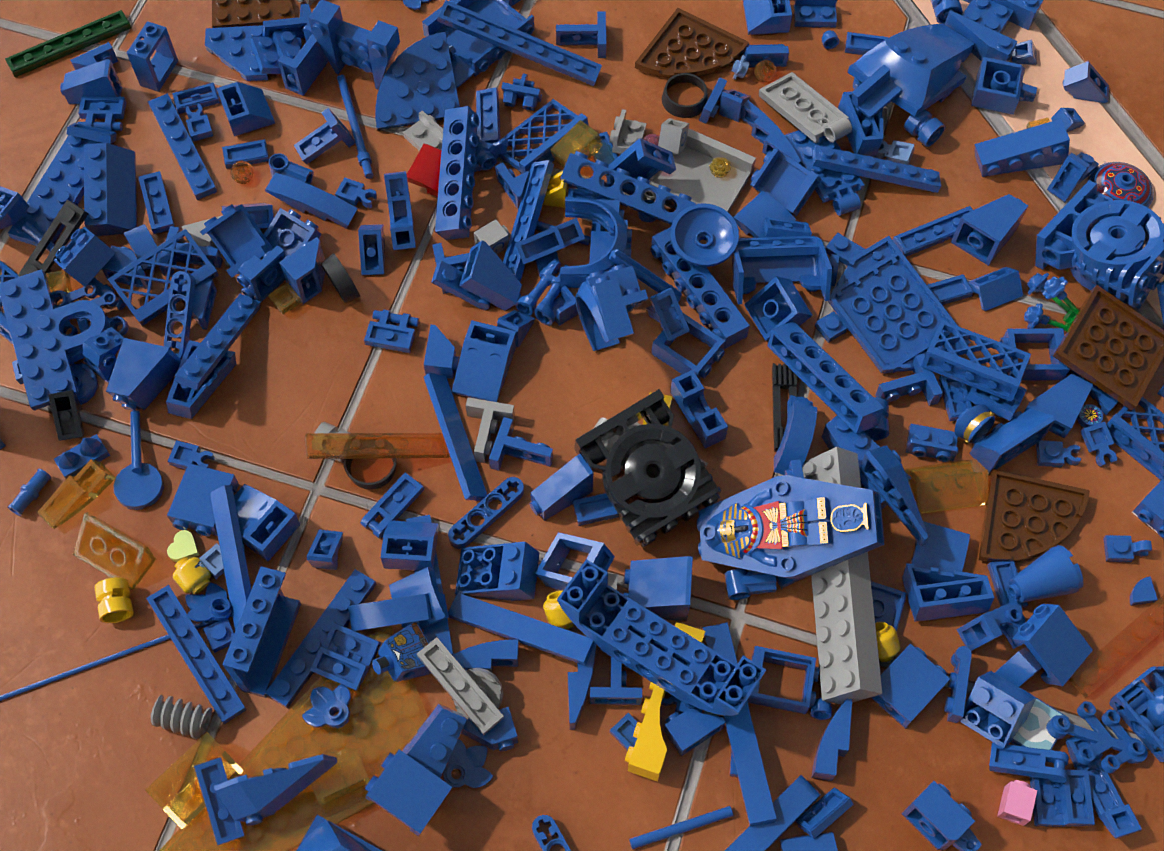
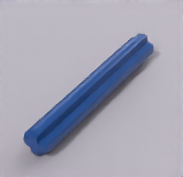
(643, 273)

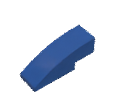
(549, 241)
(389, 612)
(489, 655)
(833, 743)

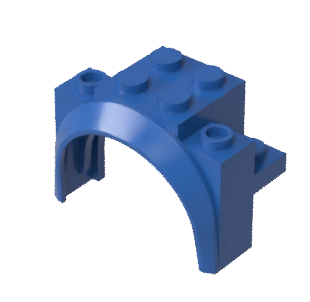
(604, 215)
(605, 304)

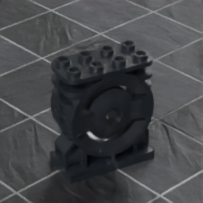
(643, 518)

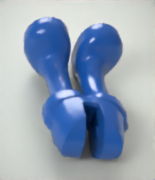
(543, 311)

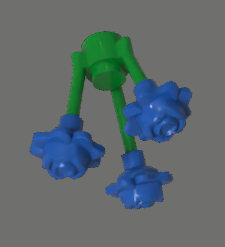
(1051, 289)

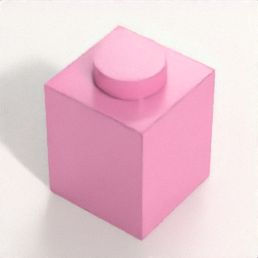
(1017, 802)

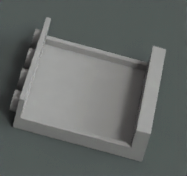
(695, 177)

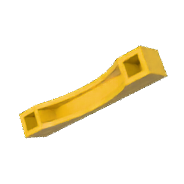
(650, 750)

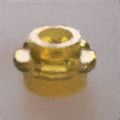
(718, 171)

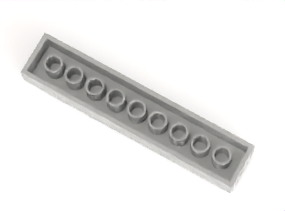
(844, 603)

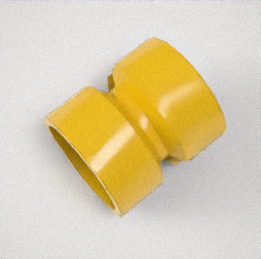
(113, 600)

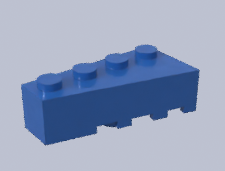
(1024, 150)
(840, 435)
(436, 739)

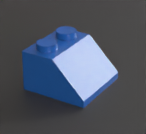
(777, 305)

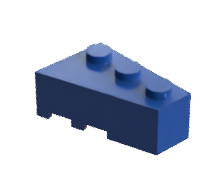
(866, 132)
(187, 401)
(945, 594)

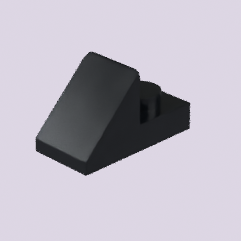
(66, 414)

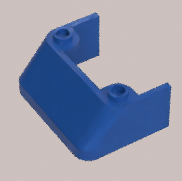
(785, 257)

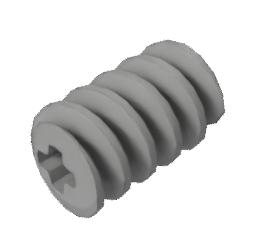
(180, 718)

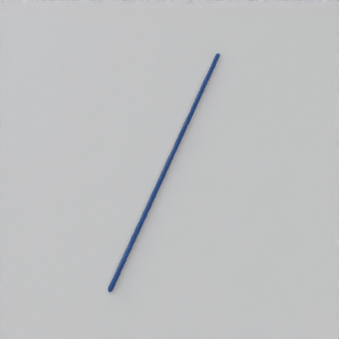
(96, 663)

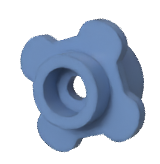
(740, 68)

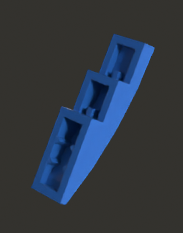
(767, 131)
(311, 199)
(578, 688)

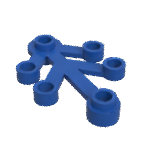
(101, 301)
(1130, 748)

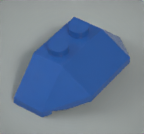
(12, 207)

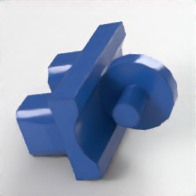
(521, 89)

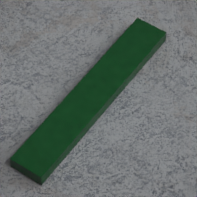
(68, 43)

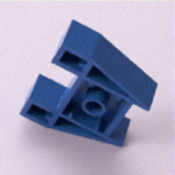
(987, 19)
(354, 45)

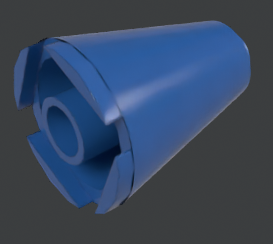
(1047, 577)

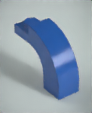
(400, 210)
(798, 433)

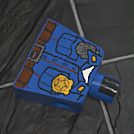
(400, 652)

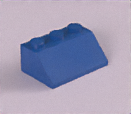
(1011, 439)

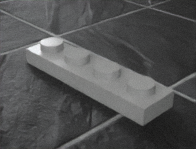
(460, 686)

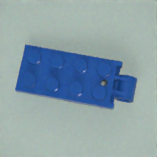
(834, 184)

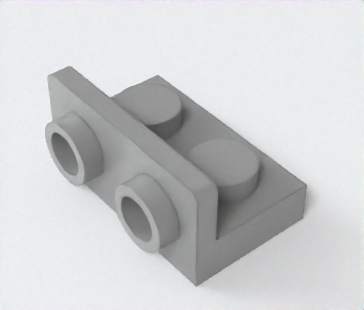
(425, 131)
(626, 133)

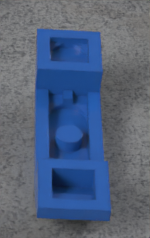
(1105, 799)

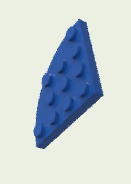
(416, 83)

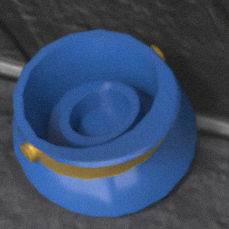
(974, 423)

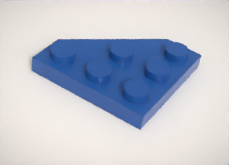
(234, 49)

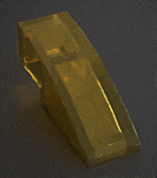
(76, 493)

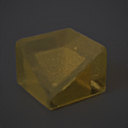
(59, 281)

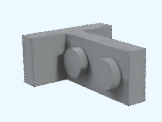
(491, 414)

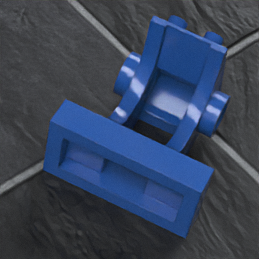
(101, 351)
(1008, 616)

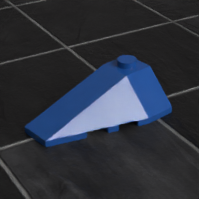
(262, 796)

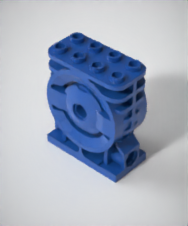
(1116, 240)

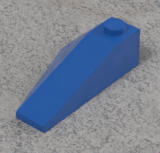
(889, 478)

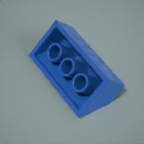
(109, 189)

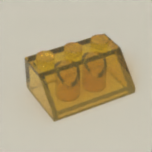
(178, 787)

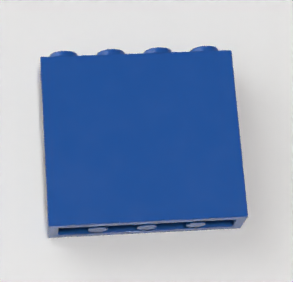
(472, 50)
(261, 633)

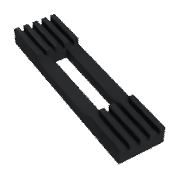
(70, 216)
(782, 378)

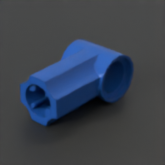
(280, 164)
(743, 584)

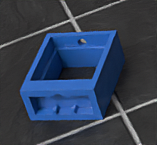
(155, 72)
(1053, 337)
(661, 350)
(559, 549)
(792, 660)

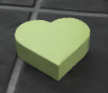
(183, 546)

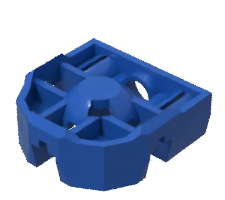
(1149, 704)

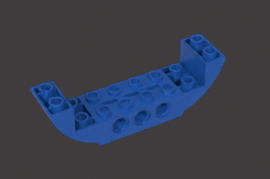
(656, 647)

